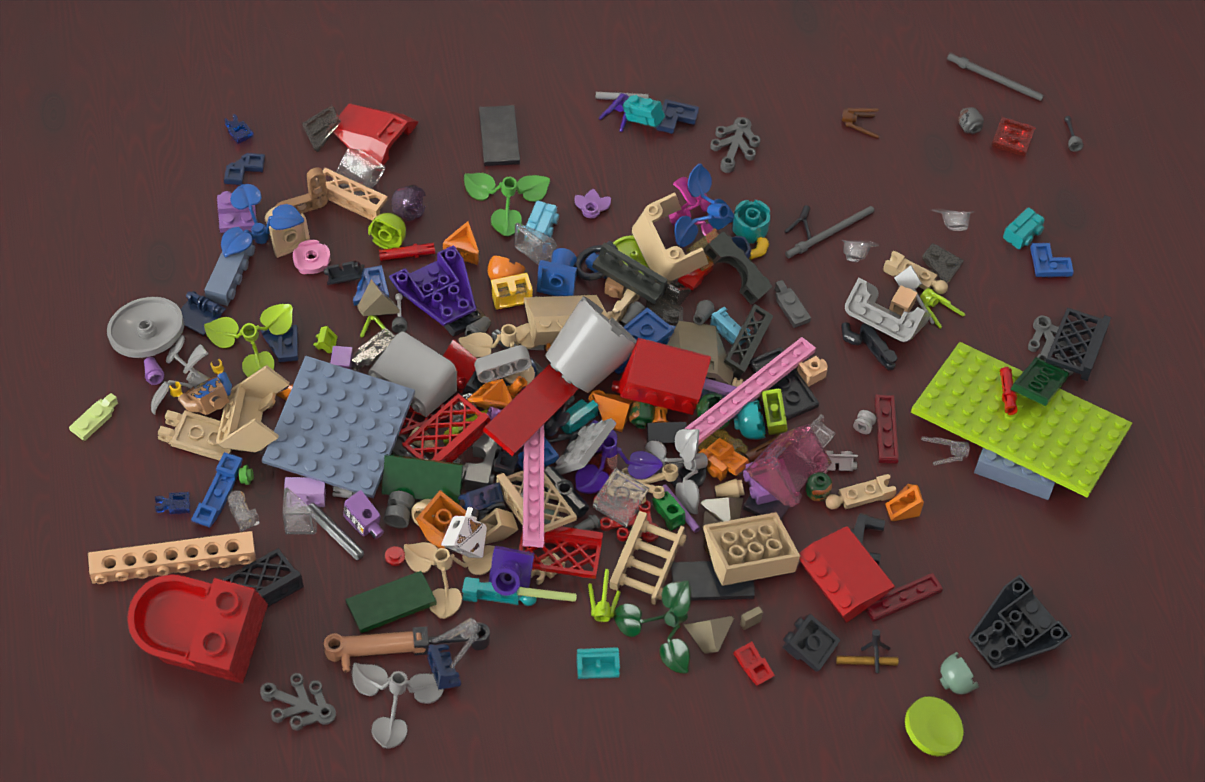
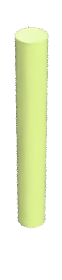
(546, 594)

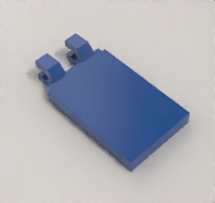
(649, 327)

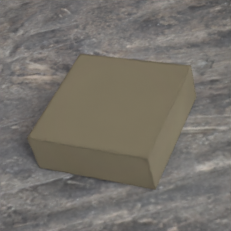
(751, 618)

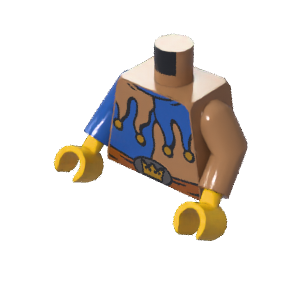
(208, 395)

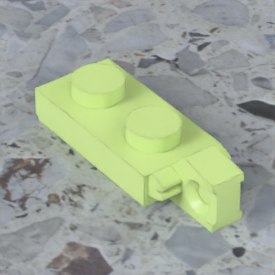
(94, 417)

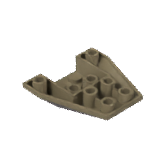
(706, 341)

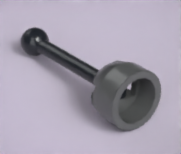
(1075, 142)

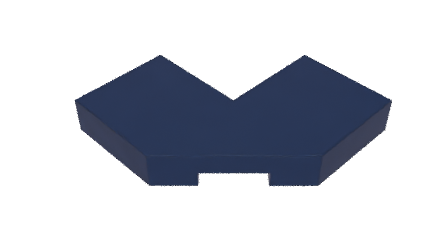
(248, 162)

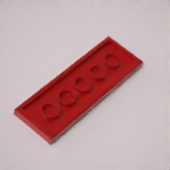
(530, 410)

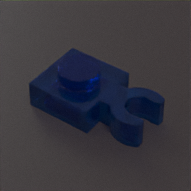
(238, 130)
(176, 503)

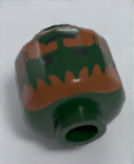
(641, 414)
(818, 486)

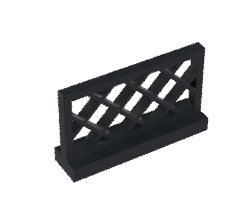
(1091, 350)
(280, 587)

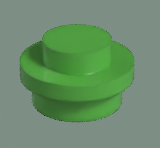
(246, 475)

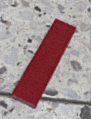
(886, 429)
(904, 597)

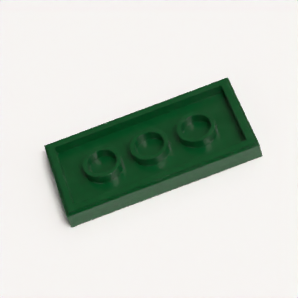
(1040, 381)
(422, 477)
(391, 602)

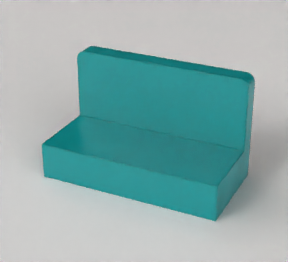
(581, 414)

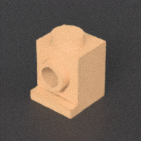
(812, 370)

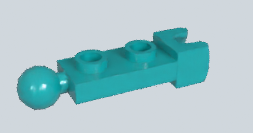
(476, 590)

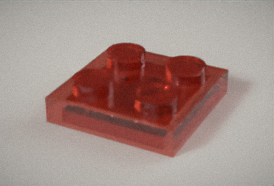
(1013, 136)

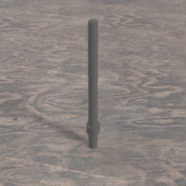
(964, 63)
(803, 246)

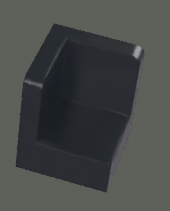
(506, 464)

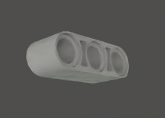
(502, 363)

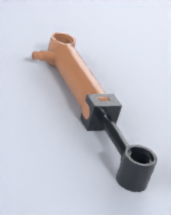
(389, 643)

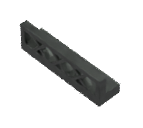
(629, 275)
(752, 340)

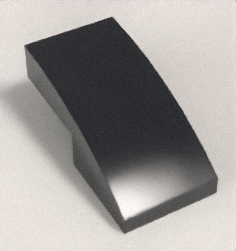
(459, 326)

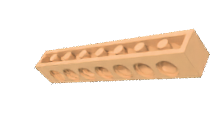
(162, 552)

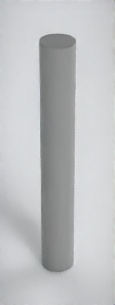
(613, 96)

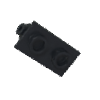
(351, 271)

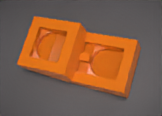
(727, 455)

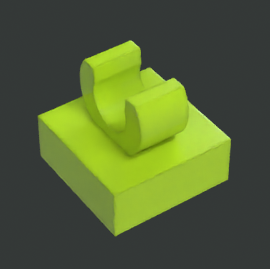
(326, 339)

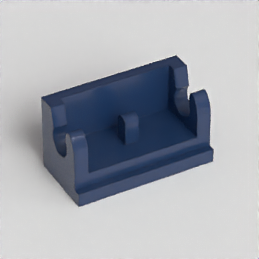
(482, 497)
(440, 667)

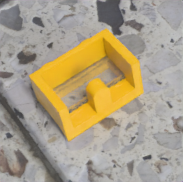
(511, 290)

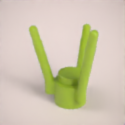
(931, 298)
(602, 611)

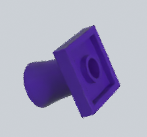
(510, 570)

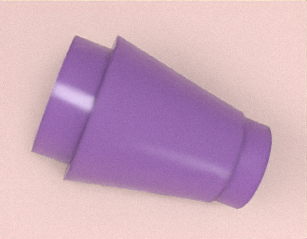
(153, 371)

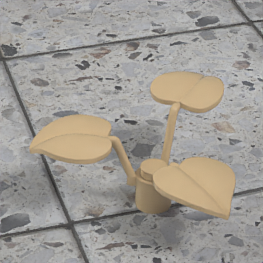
(480, 345)
(424, 554)

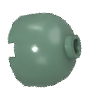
(957, 675)

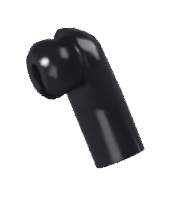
(850, 336)

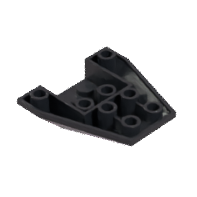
(1016, 627)

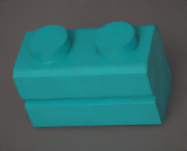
(643, 110)
(1024, 228)

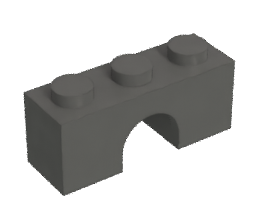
(481, 474)

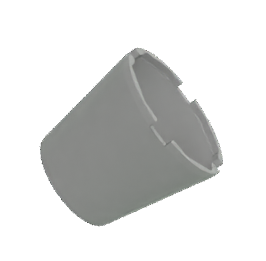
(589, 346)

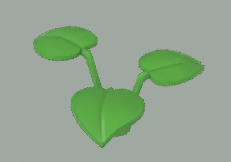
(481, 184)

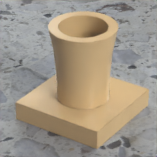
(288, 239)

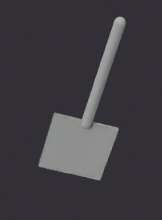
(910, 279)

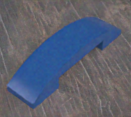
(218, 493)

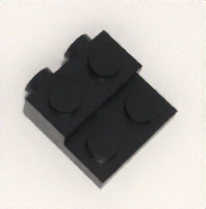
(810, 642)

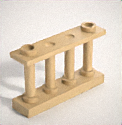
(635, 543)

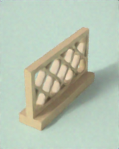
(515, 500)

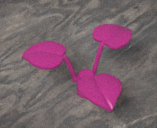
(682, 185)

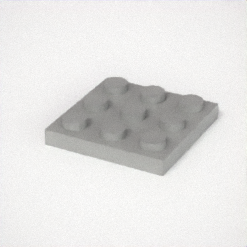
(585, 446)

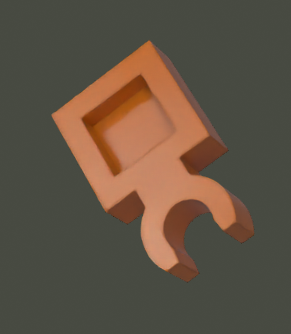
(715, 466)

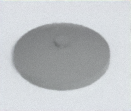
(145, 327)

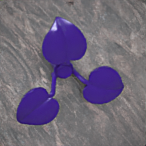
(641, 466)

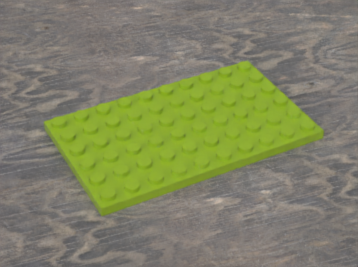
(1060, 441)

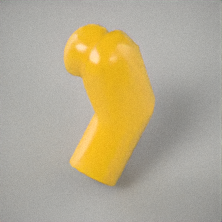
(760, 249)

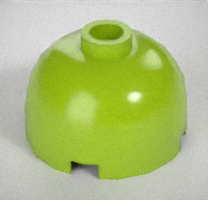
(387, 230)

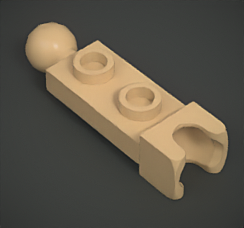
(898, 264)
(862, 493)

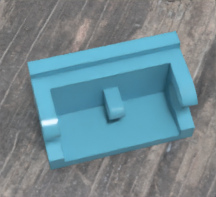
(726, 325)

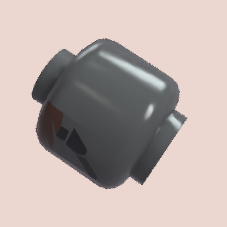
(971, 120)

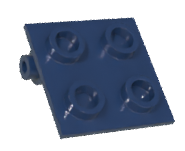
(200, 311)

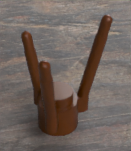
(850, 116)

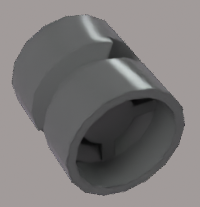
(399, 509)

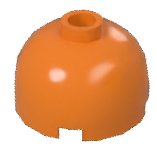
(501, 267)

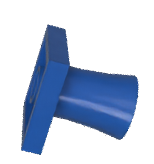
(559, 275)

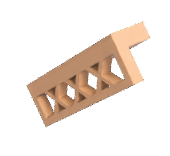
(347, 199)

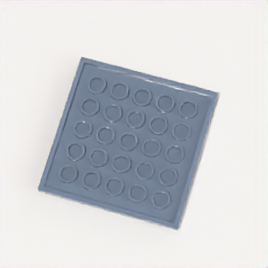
(339, 426)

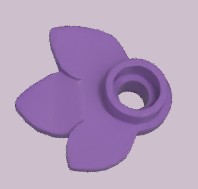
(592, 204)

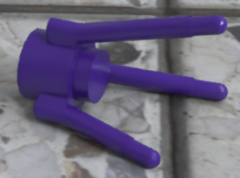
(618, 105)

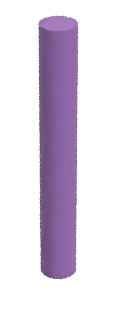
(688, 518)

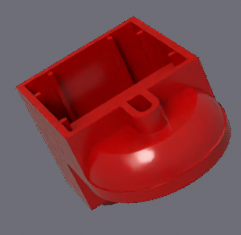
(198, 624)

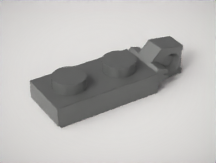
(791, 305)

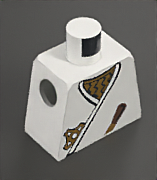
(466, 535)

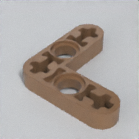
(310, 200)

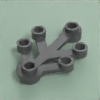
(741, 126)
(1047, 330)
(299, 704)

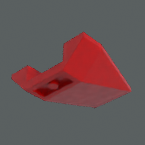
(372, 130)

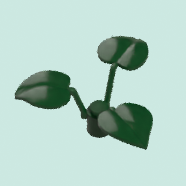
(676, 597)

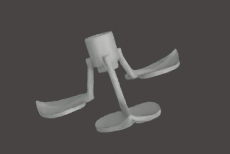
(194, 377)
(686, 443)
(371, 678)

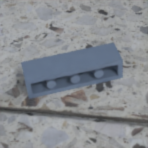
(227, 276)
(1012, 474)

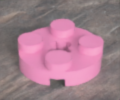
(311, 266)

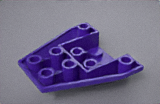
(439, 288)

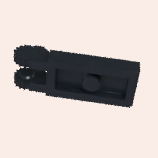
(878, 347)

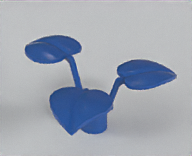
(719, 212)
(237, 240)

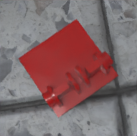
(463, 362)

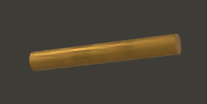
(866, 660)

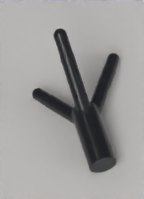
(803, 218)
(571, 437)
(876, 643)

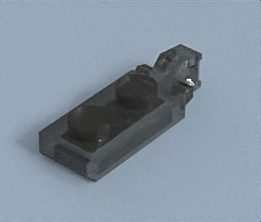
(372, 349)

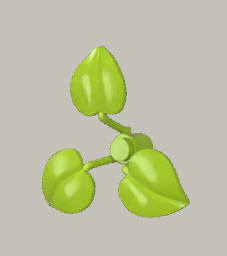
(225, 329)

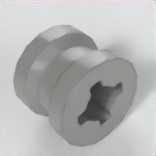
(864, 422)

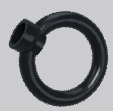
(585, 253)

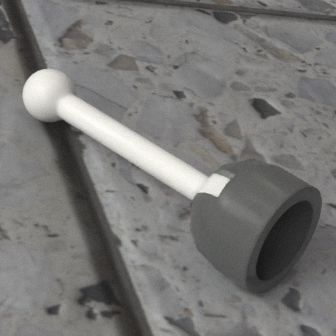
(399, 323)

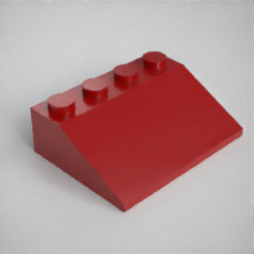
(664, 376)
(845, 572)

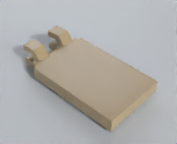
(193, 434)

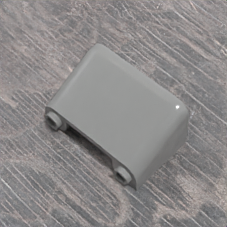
(863, 307)
(418, 368)

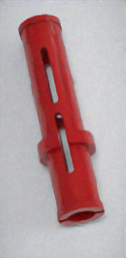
(408, 251)
(1008, 397)

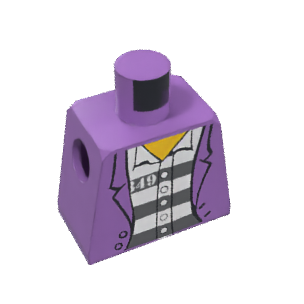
(362, 515)

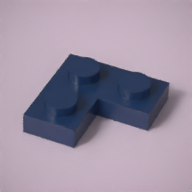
(676, 112)

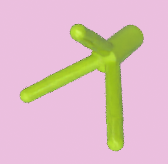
(373, 317)

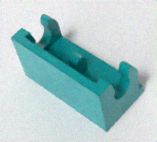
(598, 663)

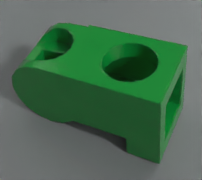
(670, 511)

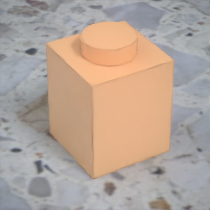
(903, 300)

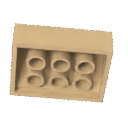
(550, 314)
(750, 548)

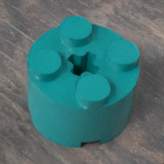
(751, 220)

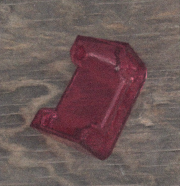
(789, 463)

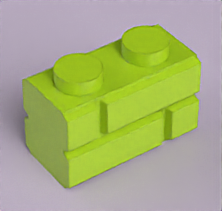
(774, 411)

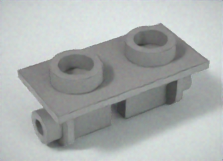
(844, 460)

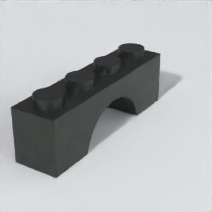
(724, 250)

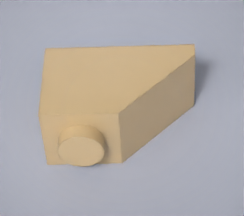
(499, 525)

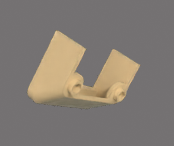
(669, 262)
(242, 416)

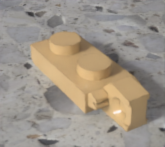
(621, 306)

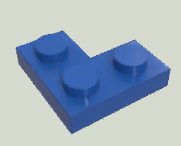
(1048, 266)

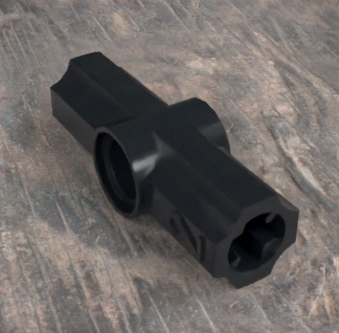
(572, 498)

